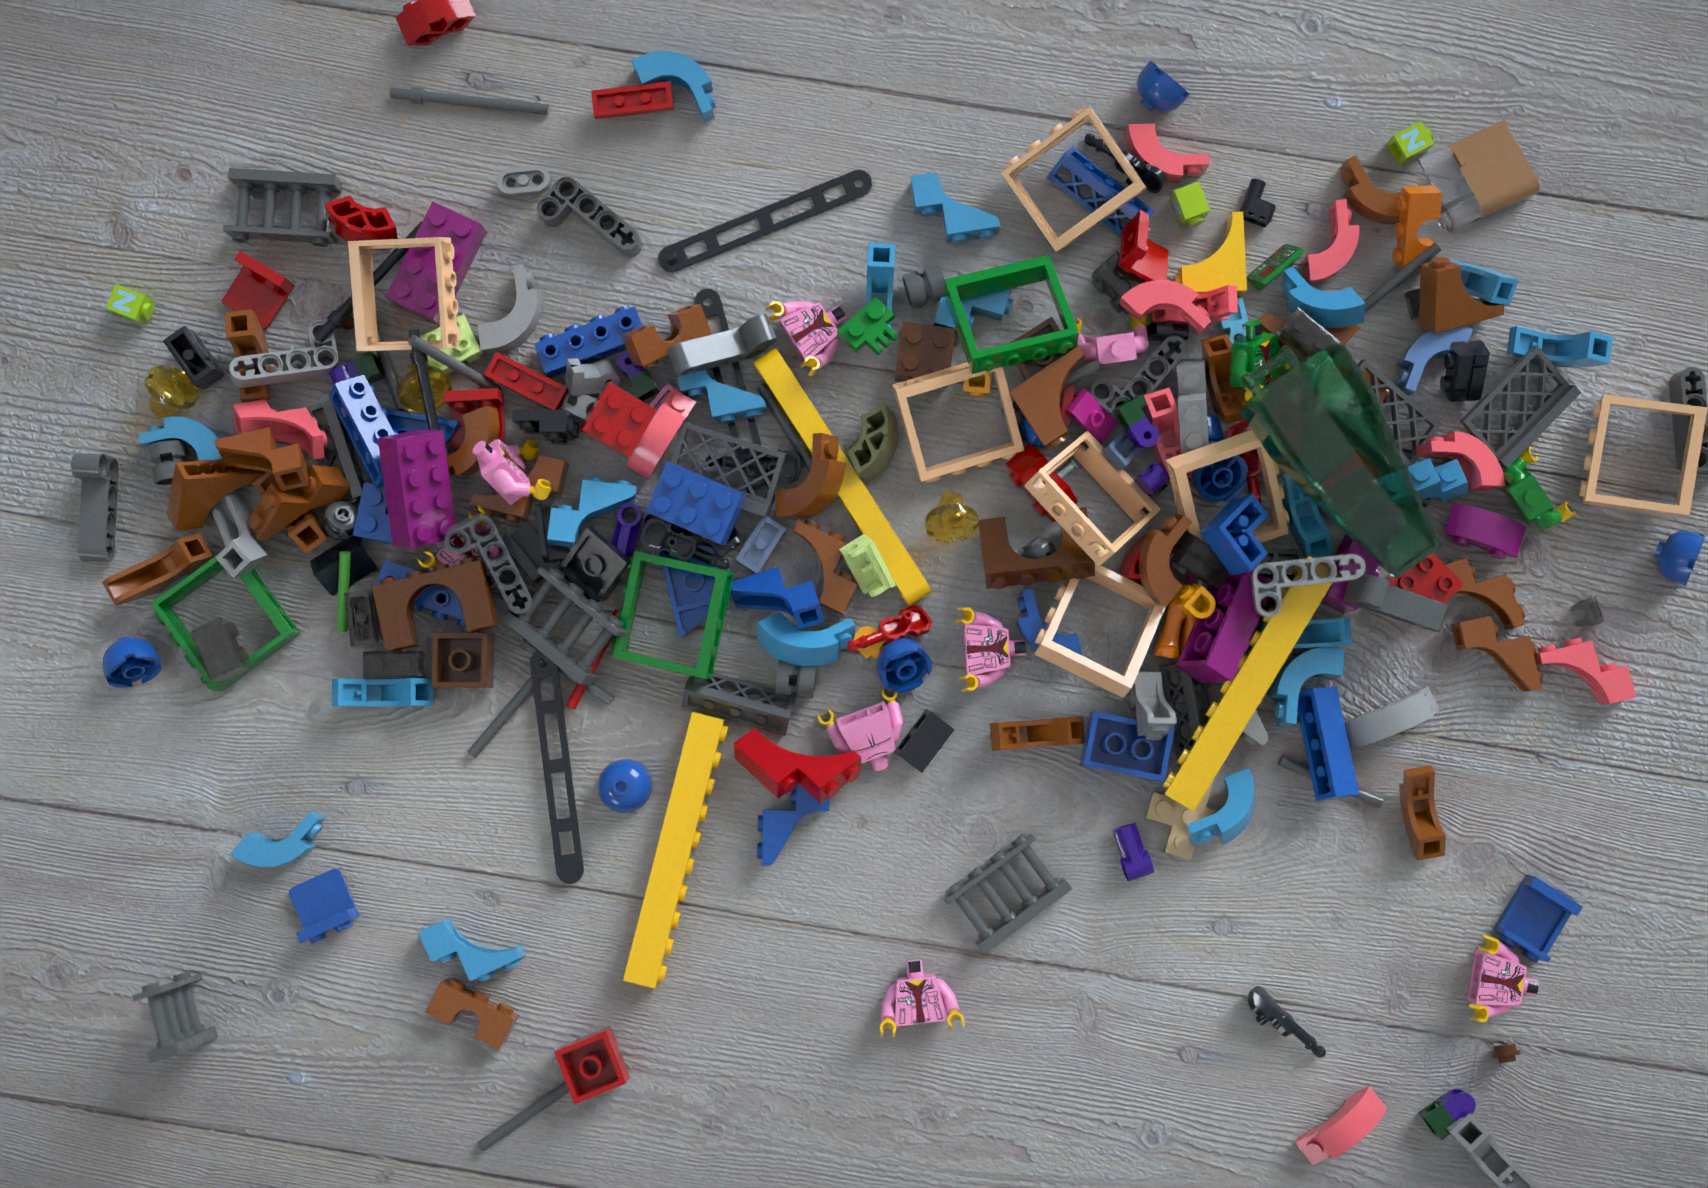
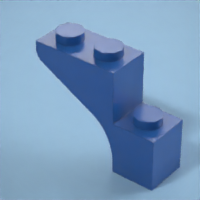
(768, 592)
(779, 823)

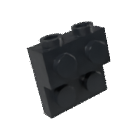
(554, 425)
(594, 565)

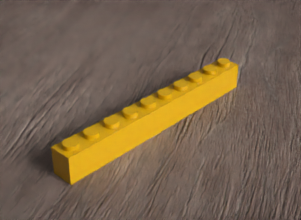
(1245, 691)
(674, 850)

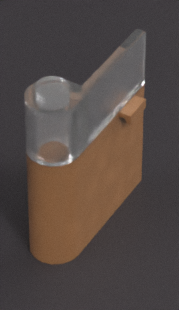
(1479, 176)

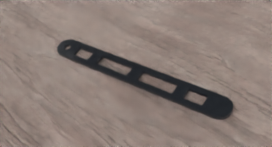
(673, 257)
(716, 308)
(568, 866)

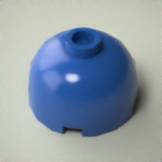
(1159, 89)
(1222, 479)
(1679, 555)
(130, 661)
(903, 665)
(625, 786)

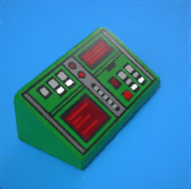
(1274, 266)

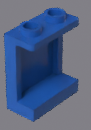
(1535, 918)

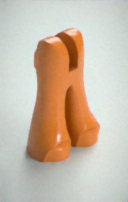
(1168, 642)

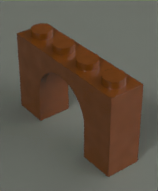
(1007, 568)
(397, 599)

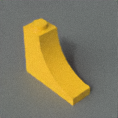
(1222, 268)

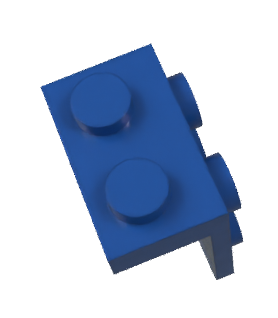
(323, 905)

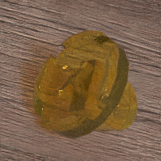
(170, 388)
(409, 389)
(951, 519)

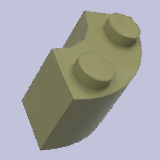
(876, 443)

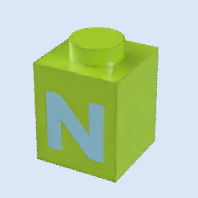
(1410, 143)
(1190, 204)
(130, 304)

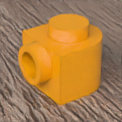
(978, 385)
(1196, 601)
(872, 650)

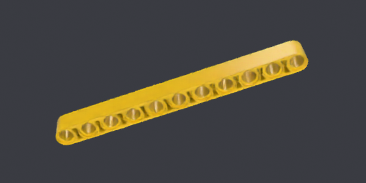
(852, 491)

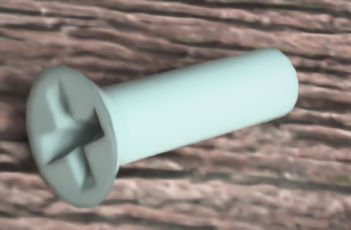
(1067, 469)

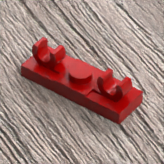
(632, 100)
(526, 381)

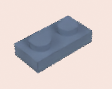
(1121, 450)
(761, 544)

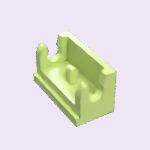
(867, 566)

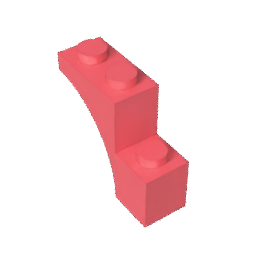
(286, 426)
(1607, 681)

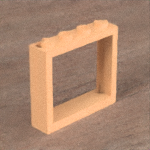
(1038, 149)
(364, 295)
(1218, 451)
(1689, 465)
(955, 466)
(1115, 483)
(1087, 668)

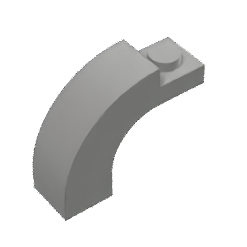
(519, 323)
(1391, 718)
(1488, 1156)

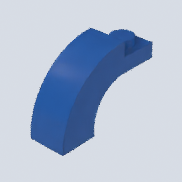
(1032, 624)

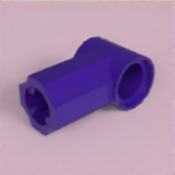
(626, 533)
(1135, 859)

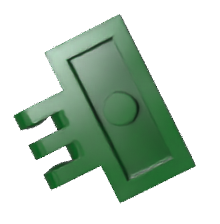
(869, 327)

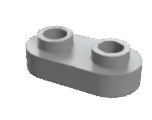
(524, 180)

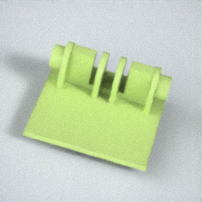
(467, 349)

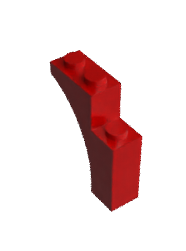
(782, 769)

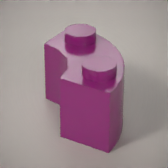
(1484, 530)

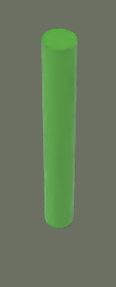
(343, 587)

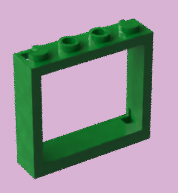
(1001, 279)
(713, 625)
(183, 638)

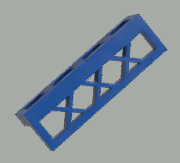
(1099, 182)

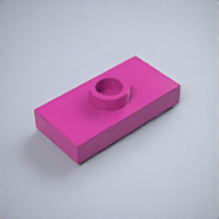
(1091, 416)

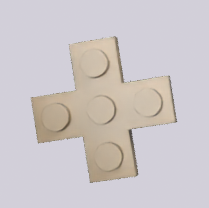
(1170, 812)

